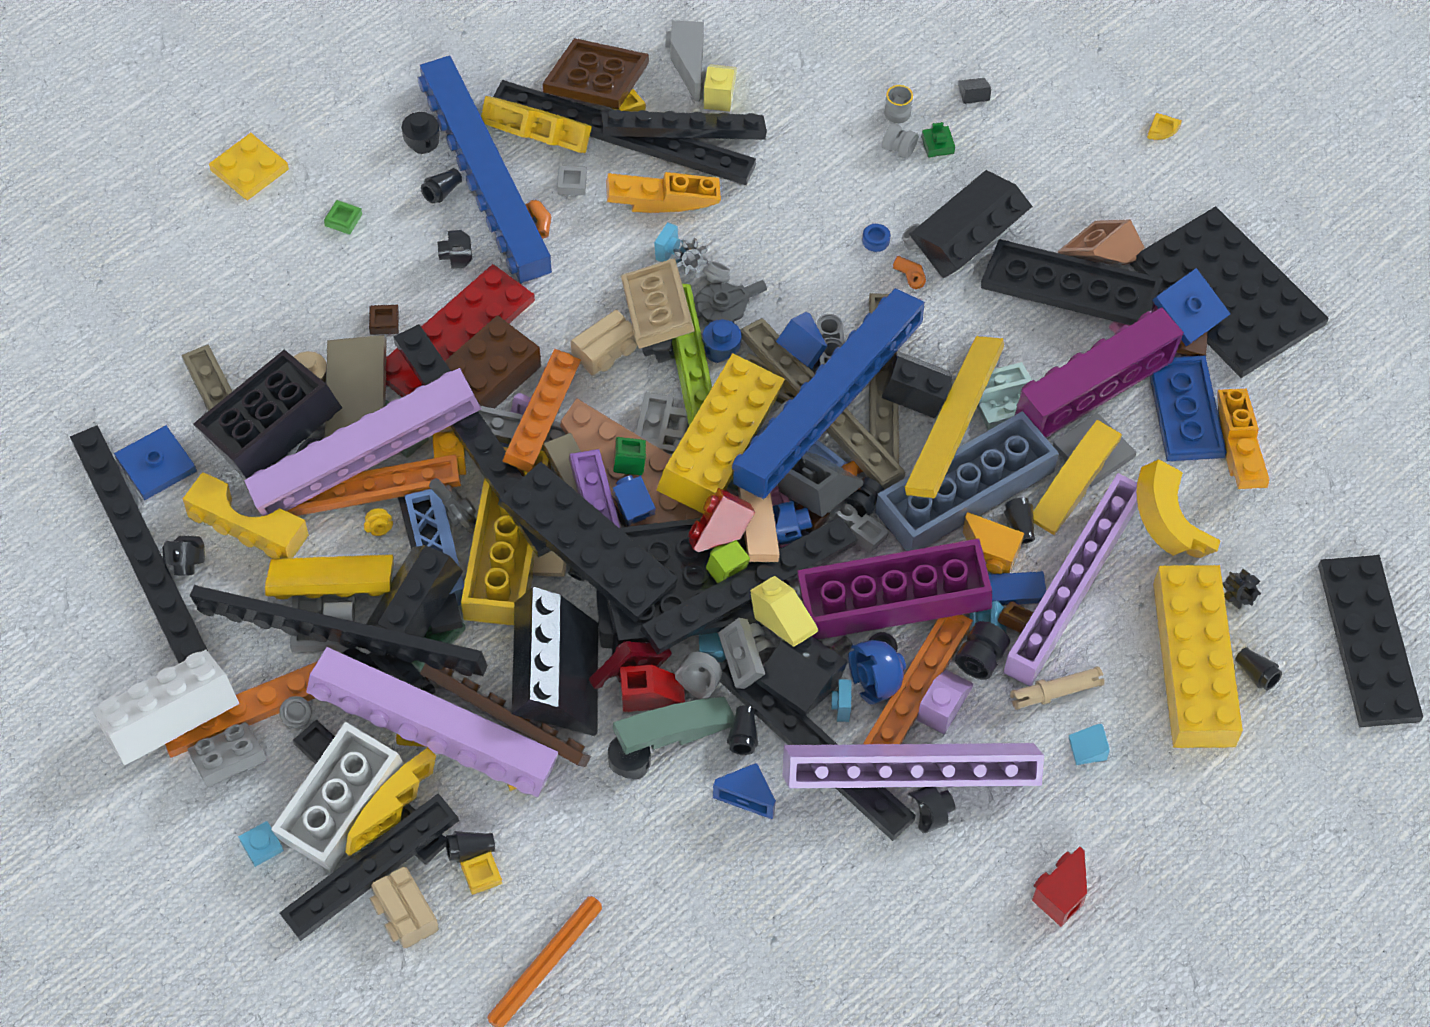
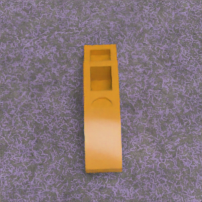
(671, 194)
(1240, 439)

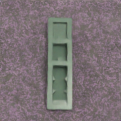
(674, 723)

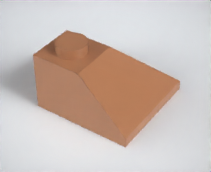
(1106, 243)

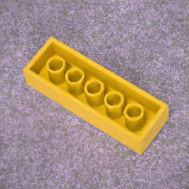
(720, 432)
(498, 561)
(1197, 657)

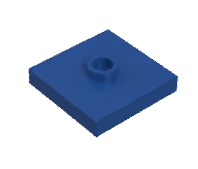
(1192, 306)
(155, 462)

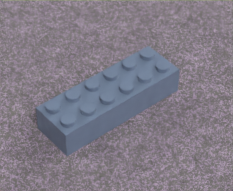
(978, 479)

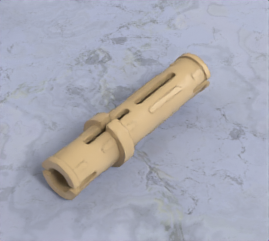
(1044, 691)

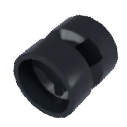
(982, 649)

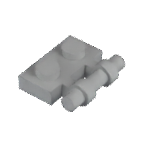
(655, 418)

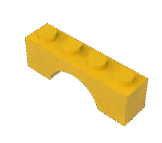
(276, 534)

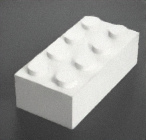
(165, 706)
(335, 795)

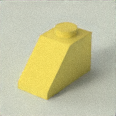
(719, 87)
(782, 611)

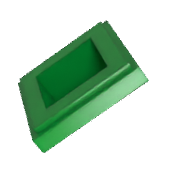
(629, 456)

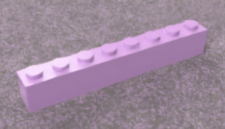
(363, 443)
(1072, 581)
(431, 722)
(912, 765)

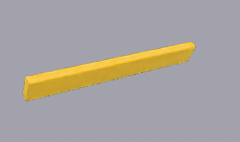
(954, 417)

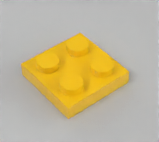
(248, 166)

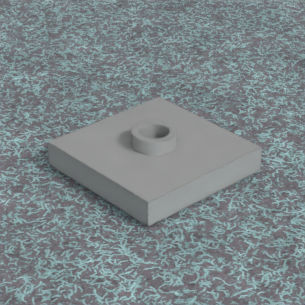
(1119, 456)

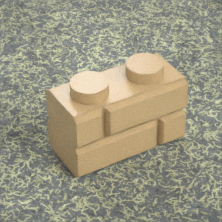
(604, 343)
(404, 908)

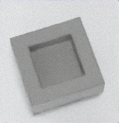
(572, 180)

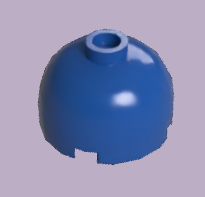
(877, 669)

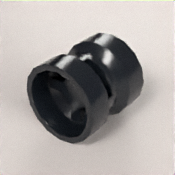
(865, 497)

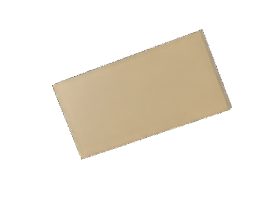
(657, 303)

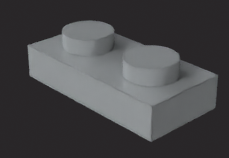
(741, 653)

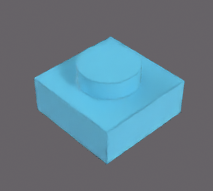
(666, 242)
(842, 700)
(260, 843)

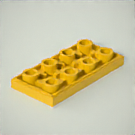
(329, 576)

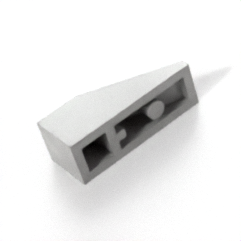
(686, 53)

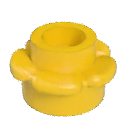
(378, 522)

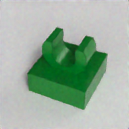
(938, 140)

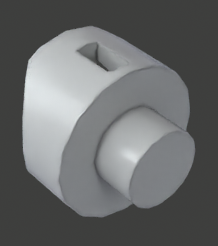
(699, 674)

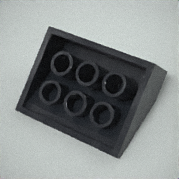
(268, 415)
(553, 662)

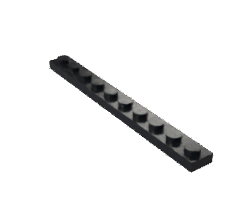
(680, 151)
(472, 430)
(138, 544)
(345, 632)

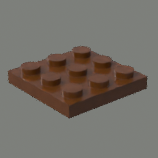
(596, 73)

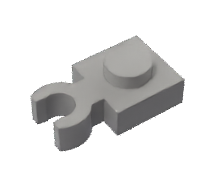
(865, 528)

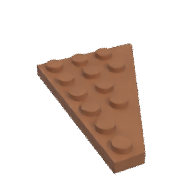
(596, 431)

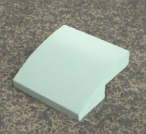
(1002, 394)

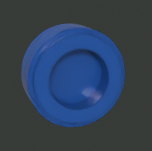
(876, 237)

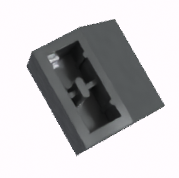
(818, 484)

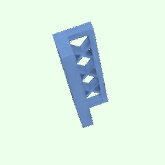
(441, 523)

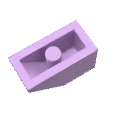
(943, 701)

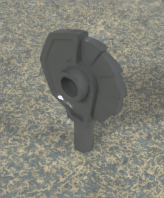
(725, 301)
(459, 509)

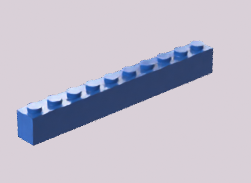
(485, 170)
(827, 393)

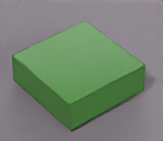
(343, 217)

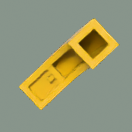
(1162, 515)

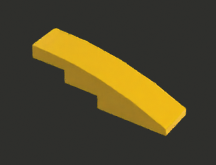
(535, 124)
(1075, 477)
(386, 805)

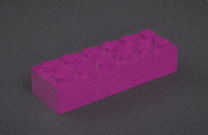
(1100, 372)
(896, 589)

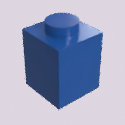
(633, 499)

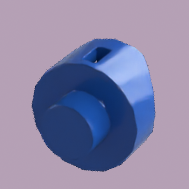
(721, 340)
(790, 521)

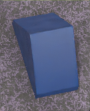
(803, 339)
(746, 790)

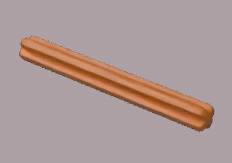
(544, 962)

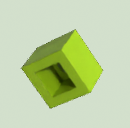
(727, 561)

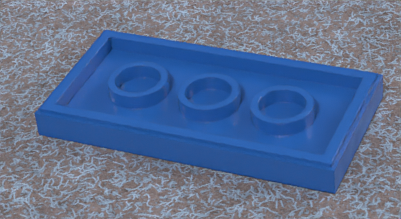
(1187, 410)

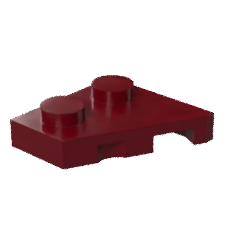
(626, 655)

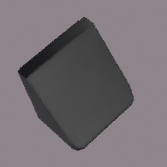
(974, 90)

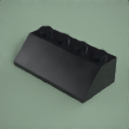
(969, 222)

